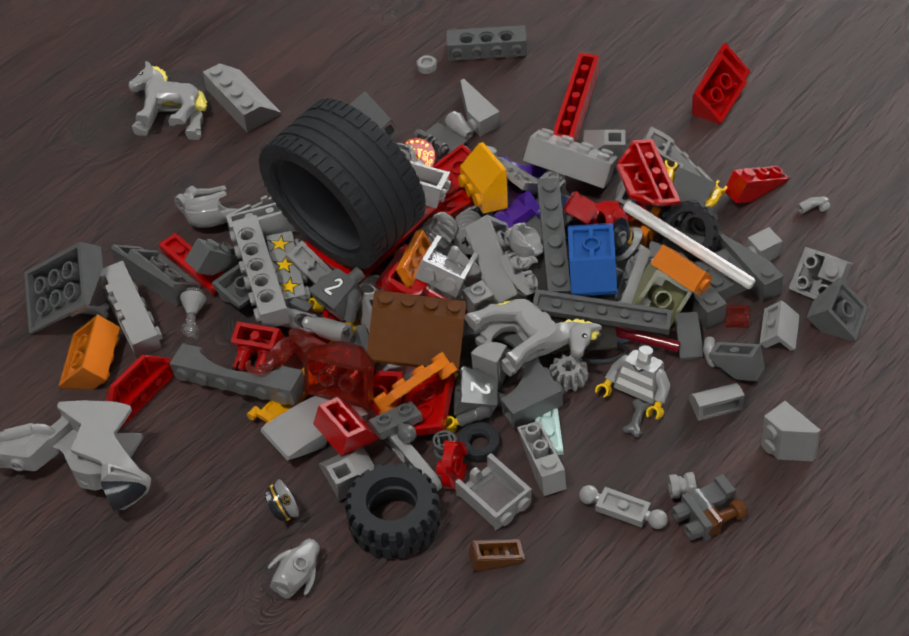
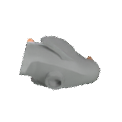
(295, 569)

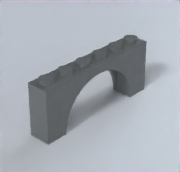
(536, 391)

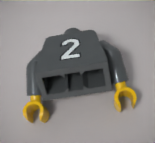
(338, 294)
(474, 397)

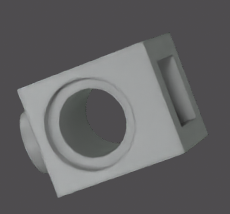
(477, 297)

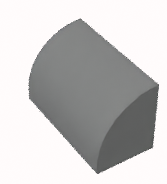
(488, 359)
(717, 401)

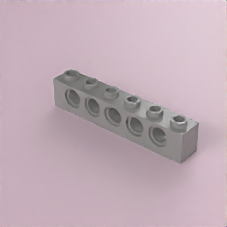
(260, 272)

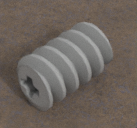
(464, 219)

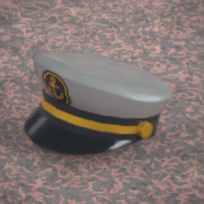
(625, 238)
(281, 501)

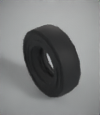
(480, 429)

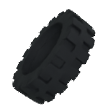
(705, 213)

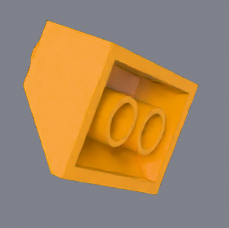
(484, 179)

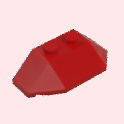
(646, 175)
(140, 382)

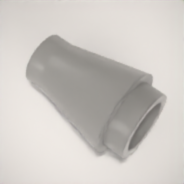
(457, 124)

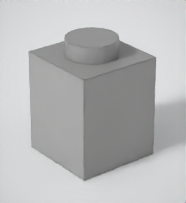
(765, 244)

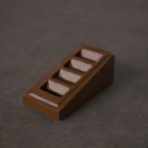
(489, 562)

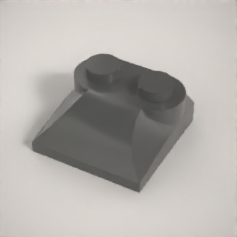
(232, 287)

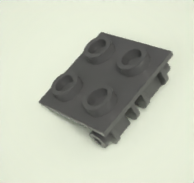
(441, 139)

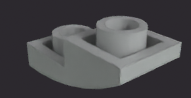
(524, 281)

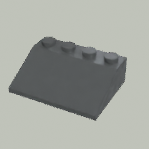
(62, 284)

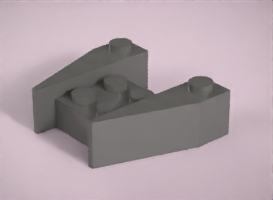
(711, 304)

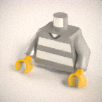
(640, 377)

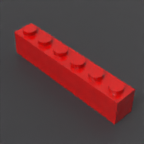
(577, 96)

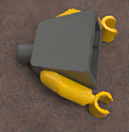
(693, 187)

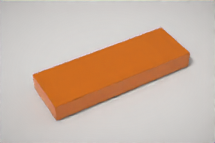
(412, 258)

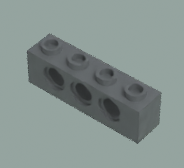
(486, 42)

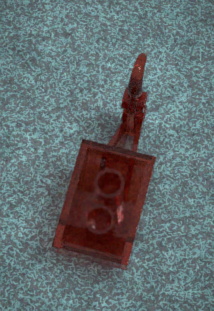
(329, 369)

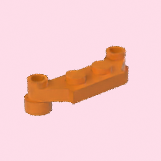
(440, 365)

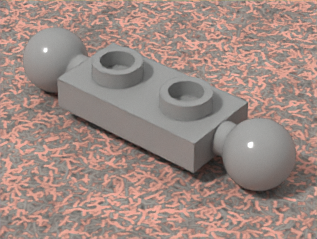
(623, 507)

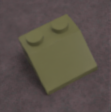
(661, 291)

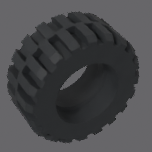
(393, 536)

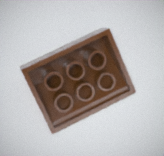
(414, 329)

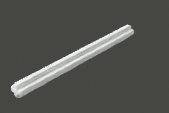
(689, 244)

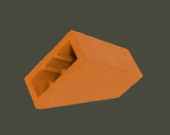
(682, 270)

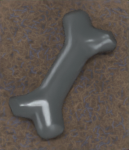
(634, 426)

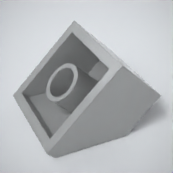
(789, 434)

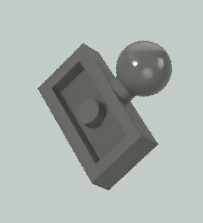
(398, 421)

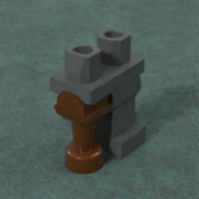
(703, 508)

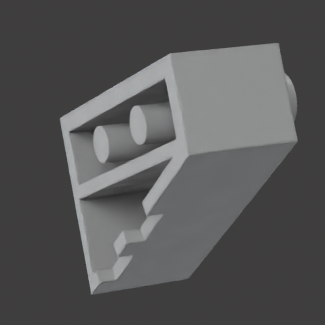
(268, 215)

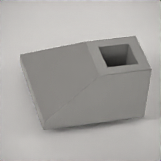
(607, 139)
(817, 272)
(344, 469)

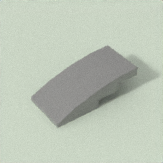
(294, 430)

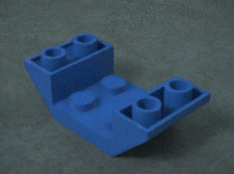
(592, 259)

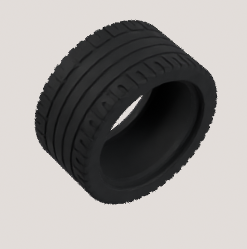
(342, 183)

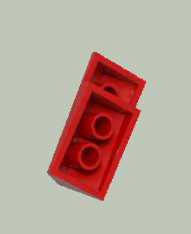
(719, 86)

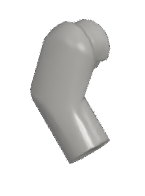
(812, 202)
(709, 343)

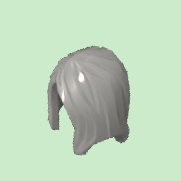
(204, 209)

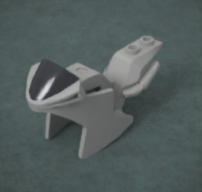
(83, 435)

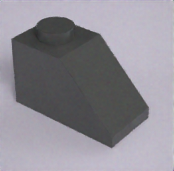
(739, 359)

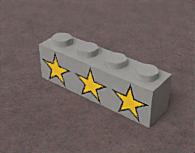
(288, 274)

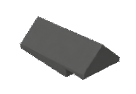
(154, 271)

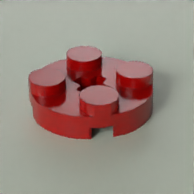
(452, 465)

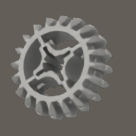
(441, 225)

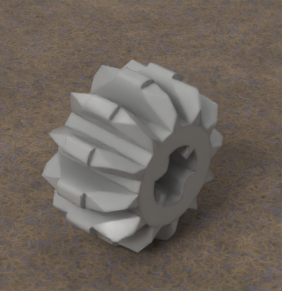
(569, 372)

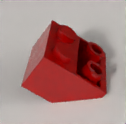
(343, 426)

